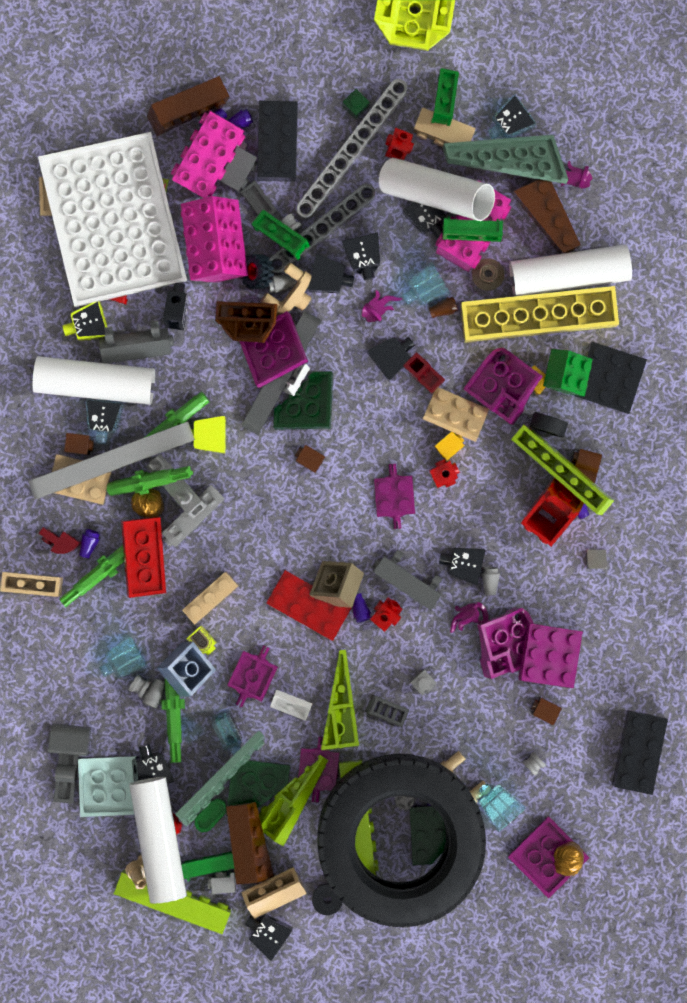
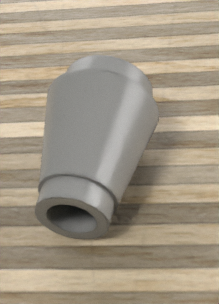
(280, 283)
(490, 580)
(154, 694)

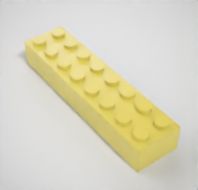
(539, 314)

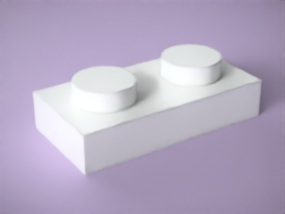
(291, 705)

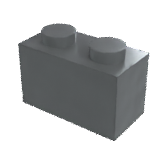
(239, 169)

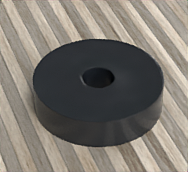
(319, 903)

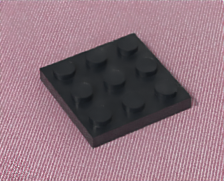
(613, 377)

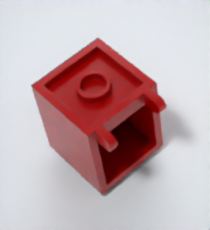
(557, 502)

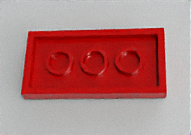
(143, 557)
(294, 599)

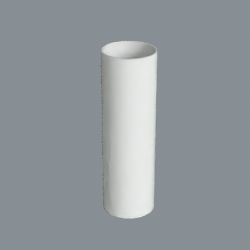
(437, 189)
(571, 270)
(93, 380)
(157, 840)

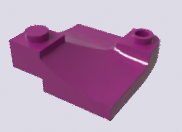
(503, 384)
(503, 642)

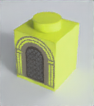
(203, 640)

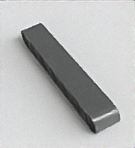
(329, 223)
(270, 392)

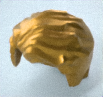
(148, 504)
(568, 859)

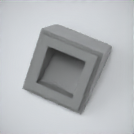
(596, 559)

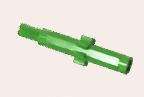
(182, 414)
(143, 480)
(106, 567)
(173, 707)

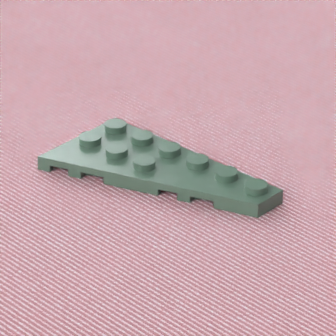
(520, 156)
(217, 782)

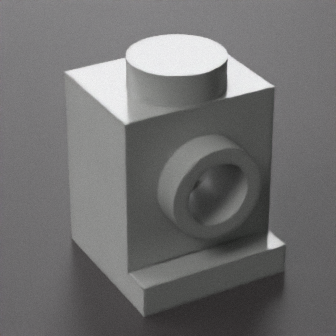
(423, 682)
(222, 882)

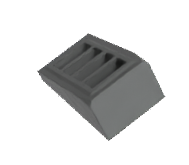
(371, 706)

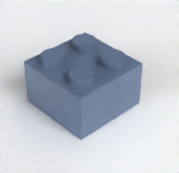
(186, 669)

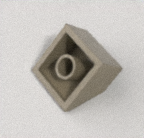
(337, 583)

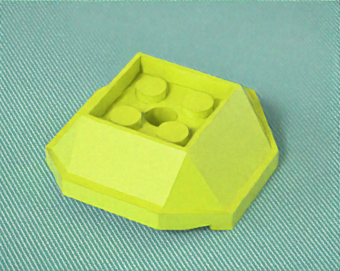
(414, 30)

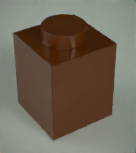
(78, 444)
(309, 458)
(545, 710)

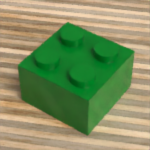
(567, 372)

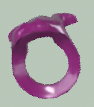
(578, 177)
(375, 309)
(467, 615)

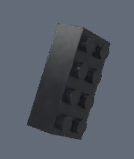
(277, 141)
(639, 752)

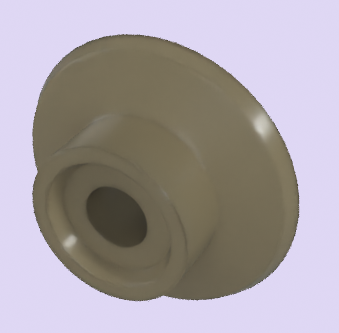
(488, 283)

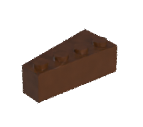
(187, 105)
(547, 212)
(248, 844)

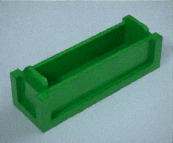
(445, 97)
(472, 230)
(280, 233)
(207, 865)

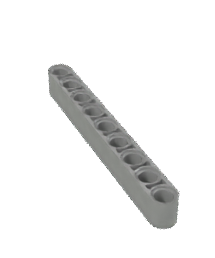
(354, 140)
(111, 460)

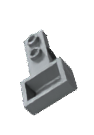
(69, 743)

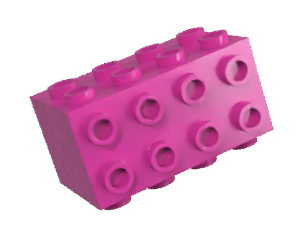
(208, 154)
(214, 239)
(466, 253)

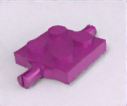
(394, 496)
(252, 676)
(329, 775)

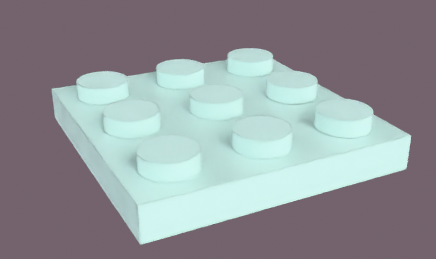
(105, 786)

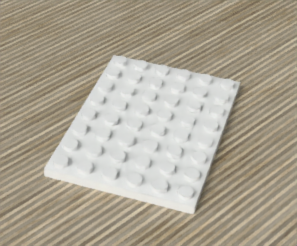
(112, 219)

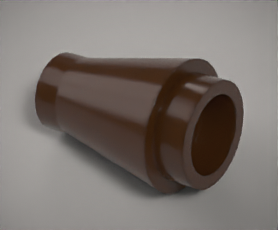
(444, 307)

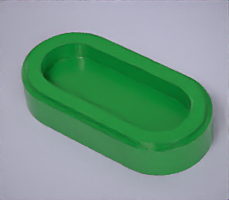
(210, 815)

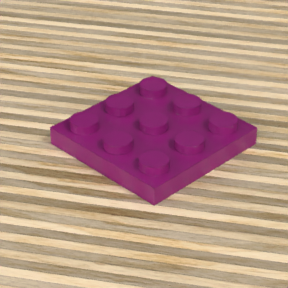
(278, 354)
(550, 655)
(536, 857)

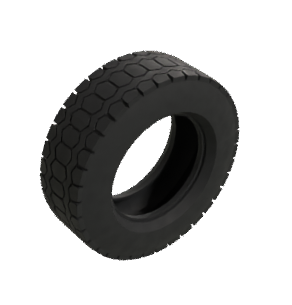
(411, 901)

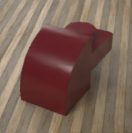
(423, 373)
(62, 544)

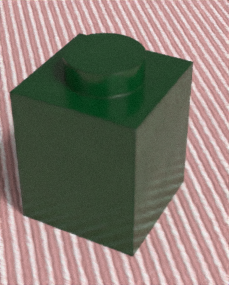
(355, 104)

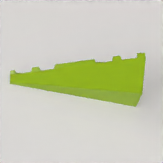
(341, 721)
(282, 813)

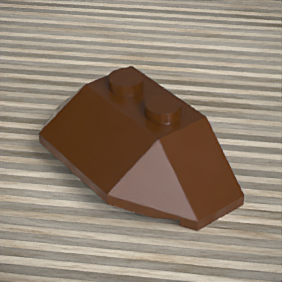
(246, 320)

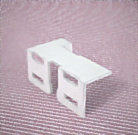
(293, 386)

